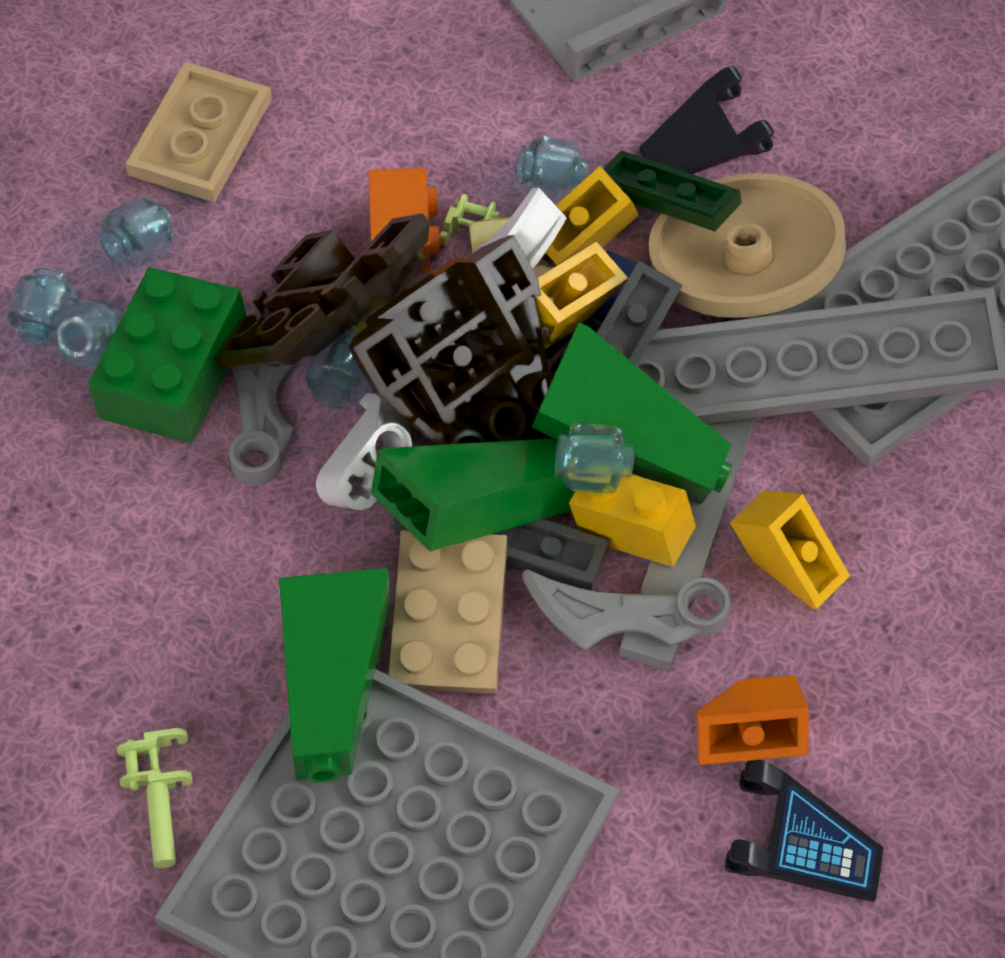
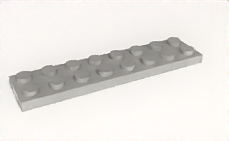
(832, 357)

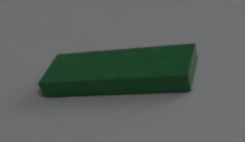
(673, 191)

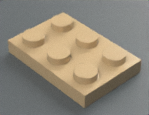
(199, 132)
(449, 615)

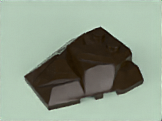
(325, 294)
(463, 349)

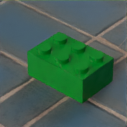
(162, 355)

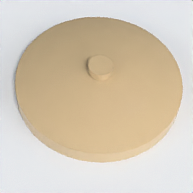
(765, 256)

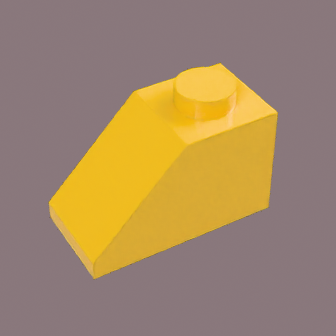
(594, 213)
(576, 290)
(790, 545)

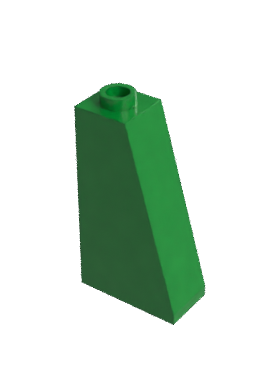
(608, 389)
(469, 488)
(331, 656)

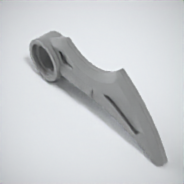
(261, 423)
(593, 615)

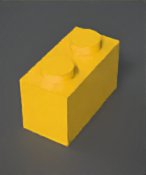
(638, 518)

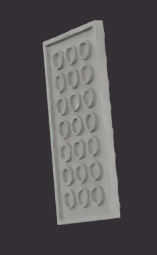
(932, 249)

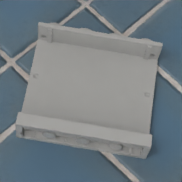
(601, 32)

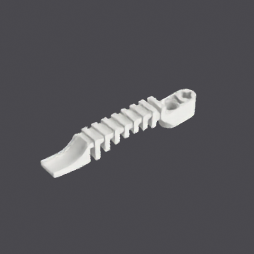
(349, 471)

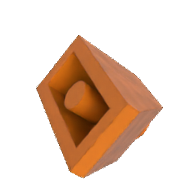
(754, 722)

